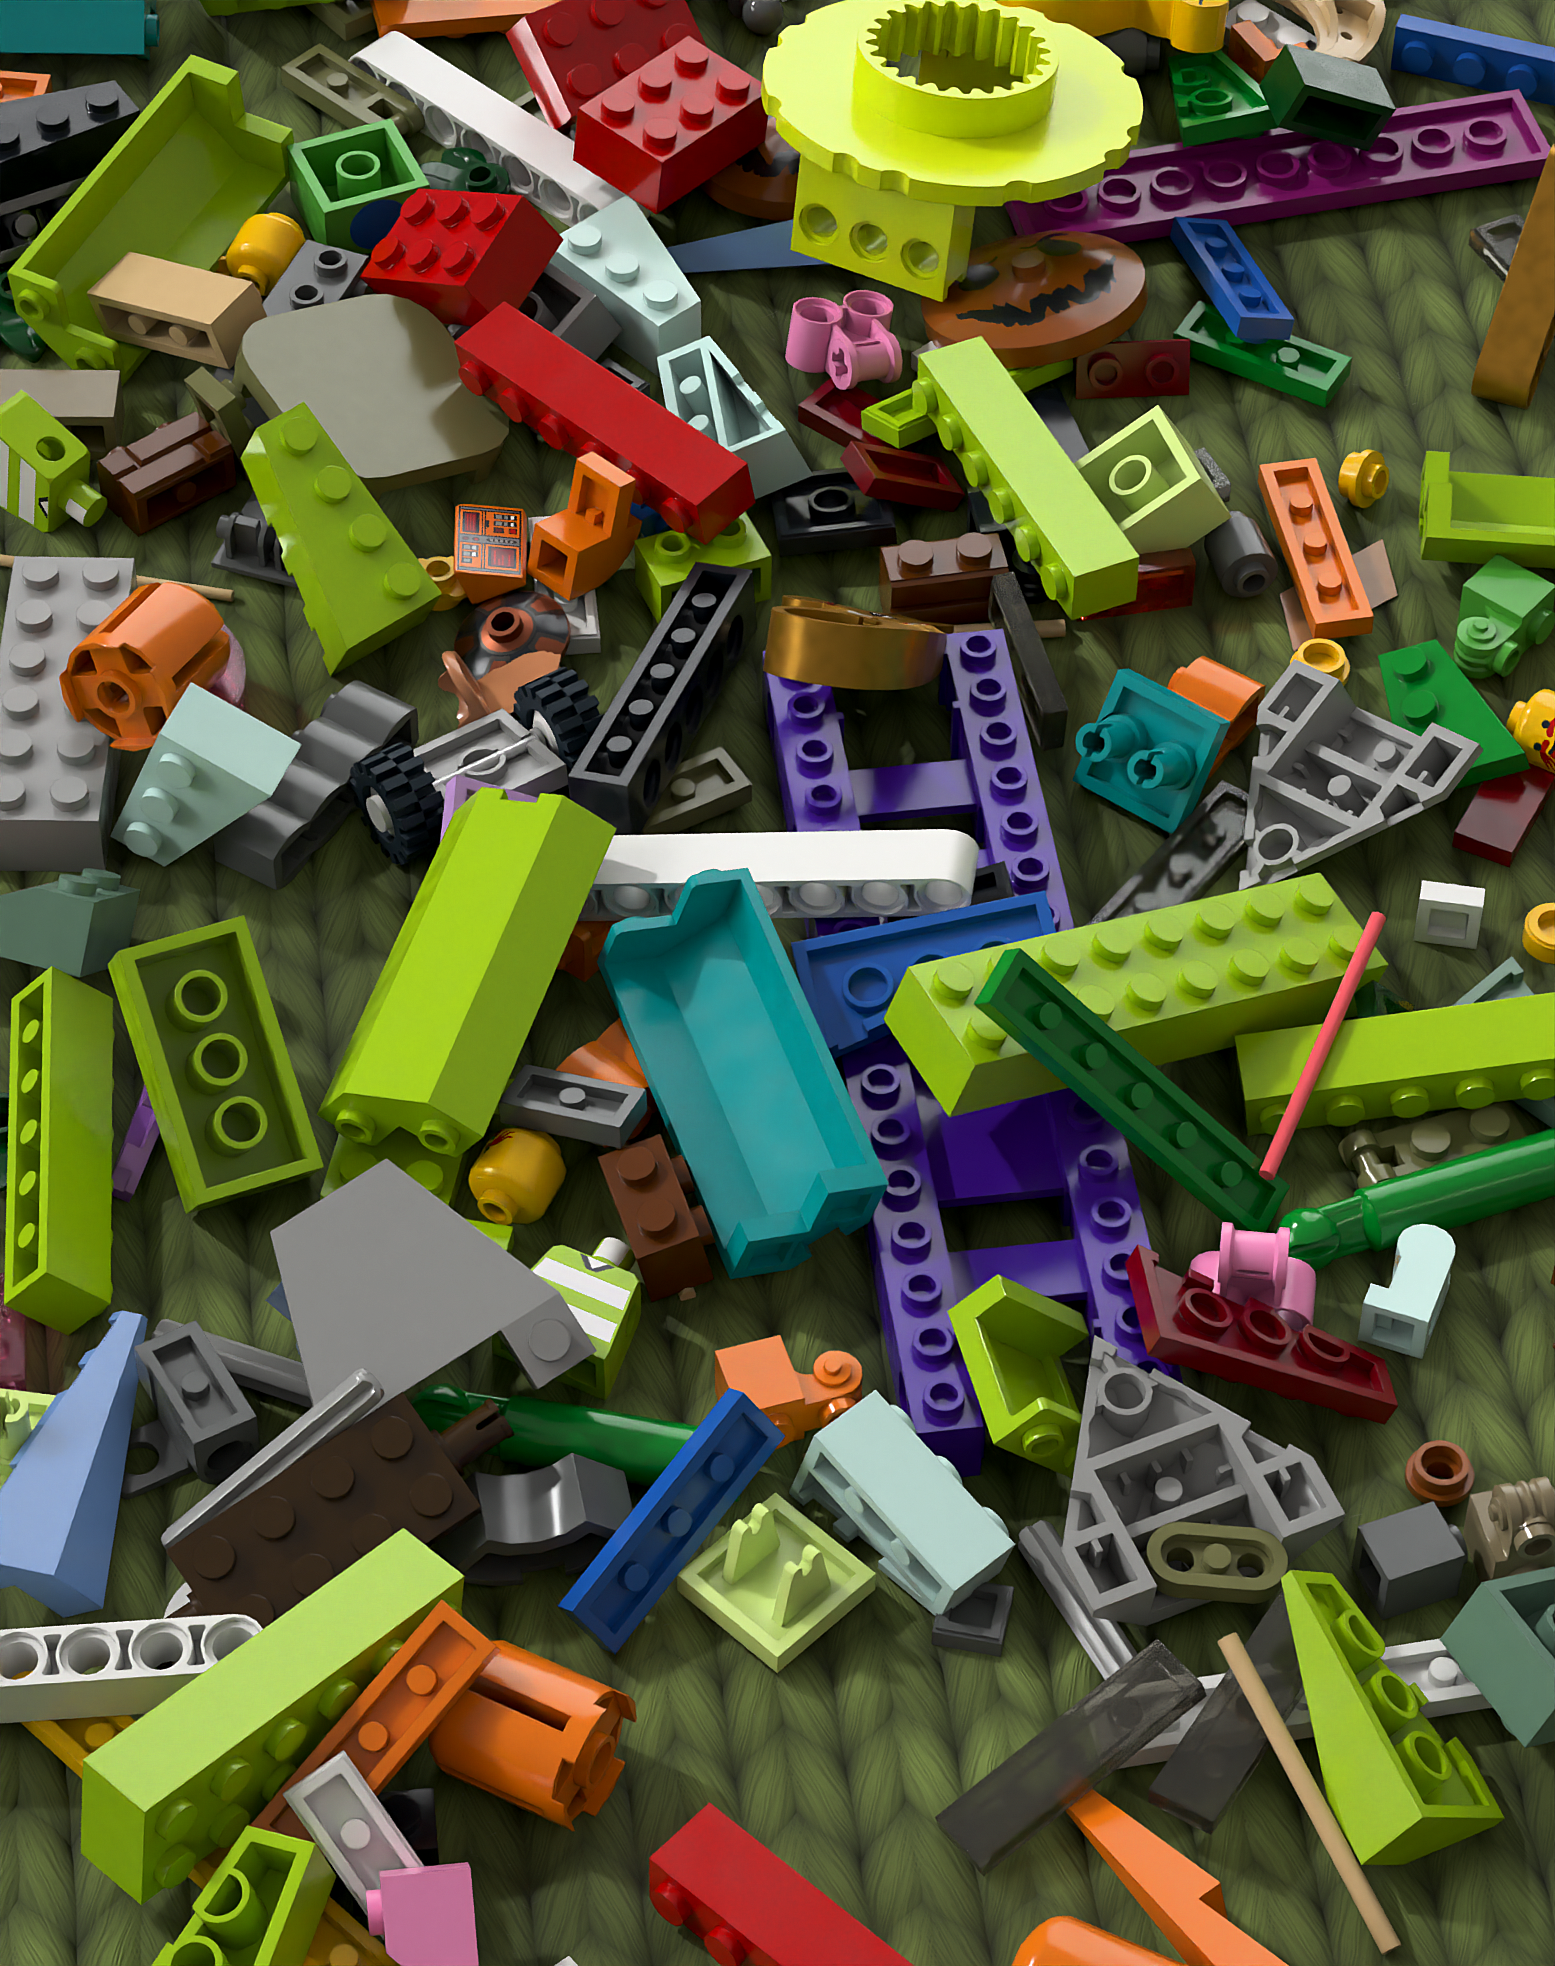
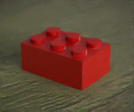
(589, 45)
(670, 125)
(462, 253)

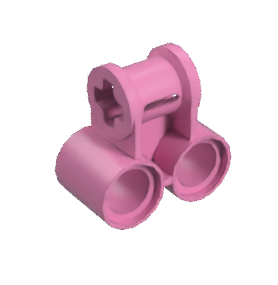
(845, 340)
(1260, 1268)

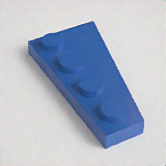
(857, 972)

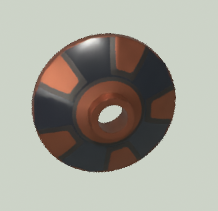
(510, 628)

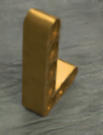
(1526, 308)

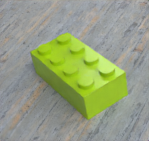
(215, 1064)

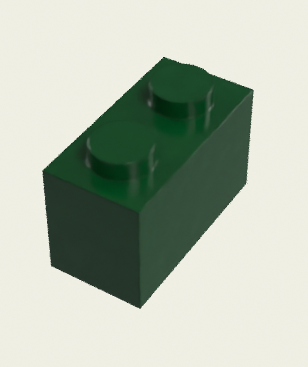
(1327, 97)

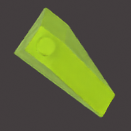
(1378, 1754)

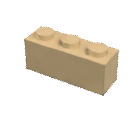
(176, 308)

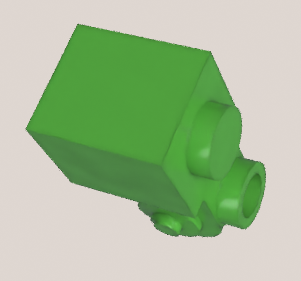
(1501, 617)

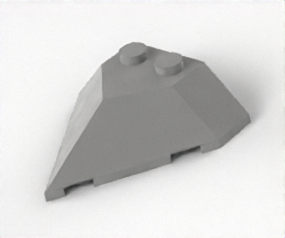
(1336, 774)
(1168, 1456)

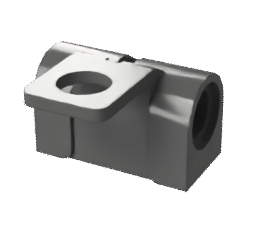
(200, 1411)

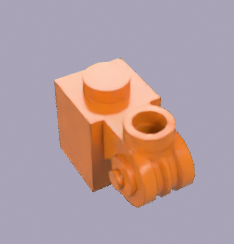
(787, 1397)

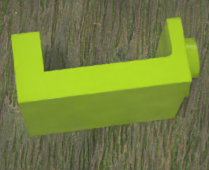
(1013, 1359)

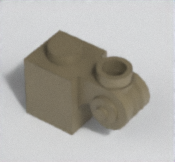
(1511, 1529)

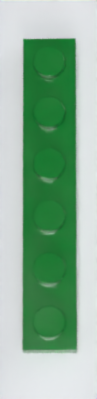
(1129, 1092)

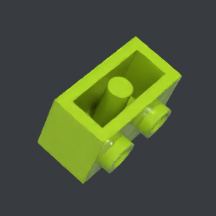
(668, 557)

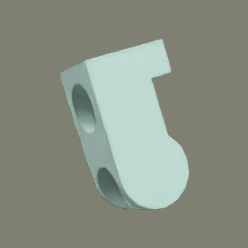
(1408, 1310)

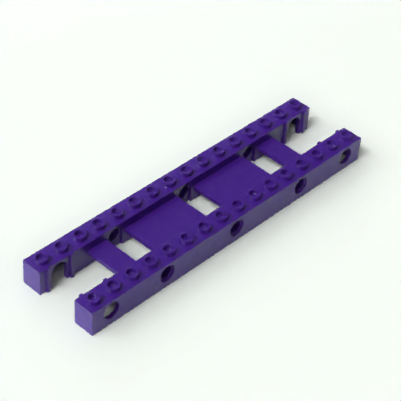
(988, 1155)

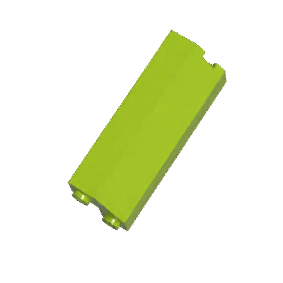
(164, 191)
(1483, 514)
(468, 971)

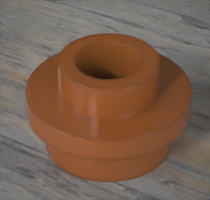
(1443, 1460)

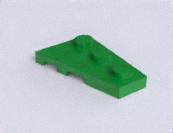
(1216, 99)
(1428, 688)

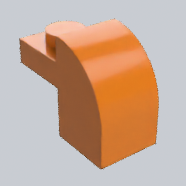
(590, 537)

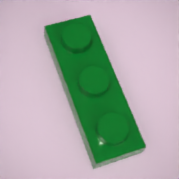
(1285, 365)

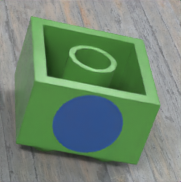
(353, 184)

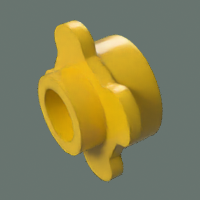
(442, 574)

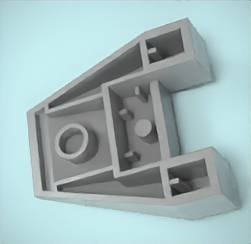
(408, 1285)

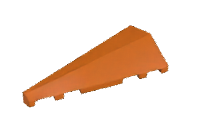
(1169, 1887)

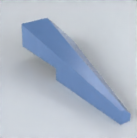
(744, 250)
(69, 1480)

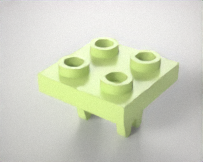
(776, 1582)

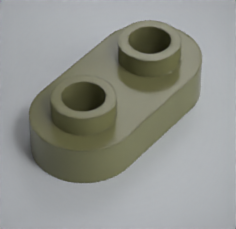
(1214, 1559)

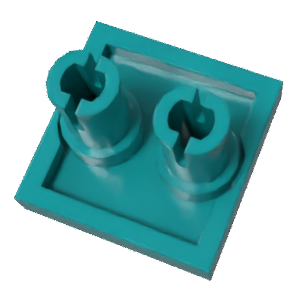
(1149, 750)

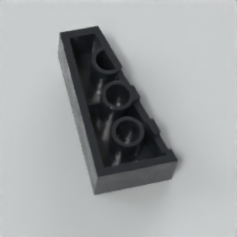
(59, 136)

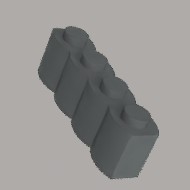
(315, 792)

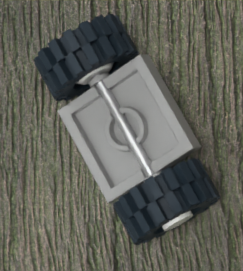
(406, 787)

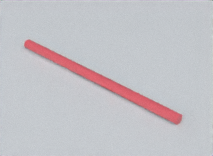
(1322, 1046)

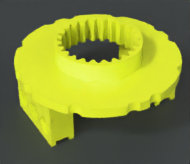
(899, 166)

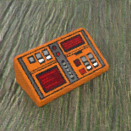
(489, 550)

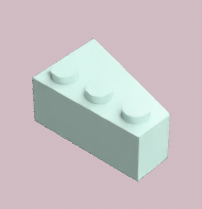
(634, 278)
(715, 399)
(201, 776)
(903, 1504)

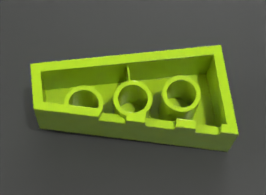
(256, 1905)

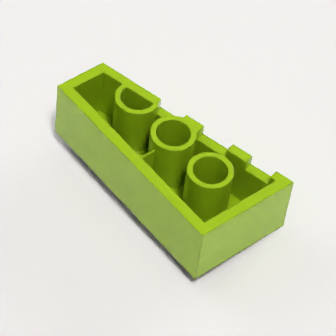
(335, 540)

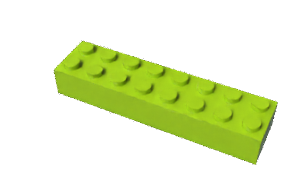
(1160, 978)

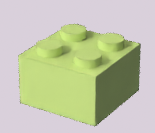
(1153, 485)

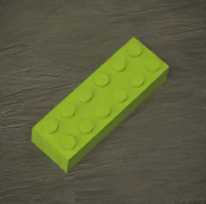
(240, 1730)

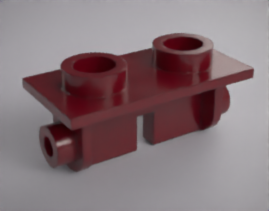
(1134, 369)

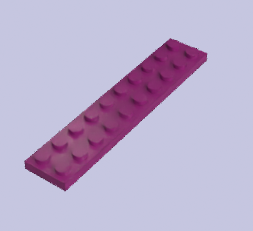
(1294, 174)

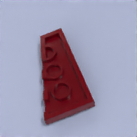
(1253, 1344)

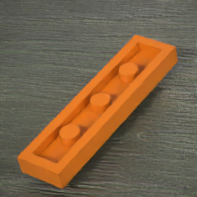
(1315, 549)
(395, 1709)

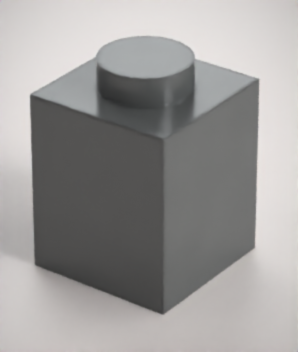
(1409, 1560)

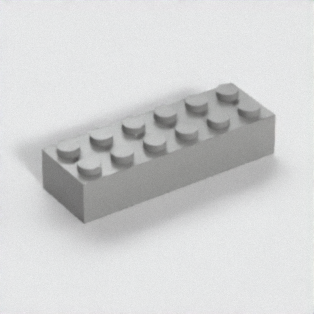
(53, 770)

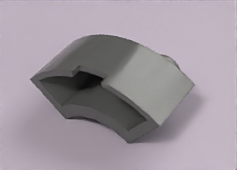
(538, 1521)

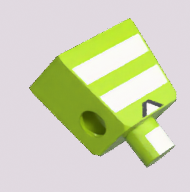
(44, 468)
(604, 1303)

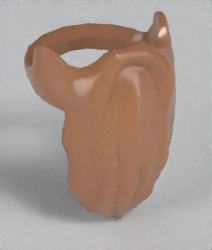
(497, 687)

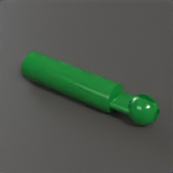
(1438, 1195)
(552, 1430)

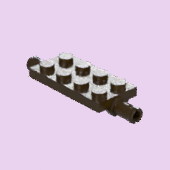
(334, 1511)

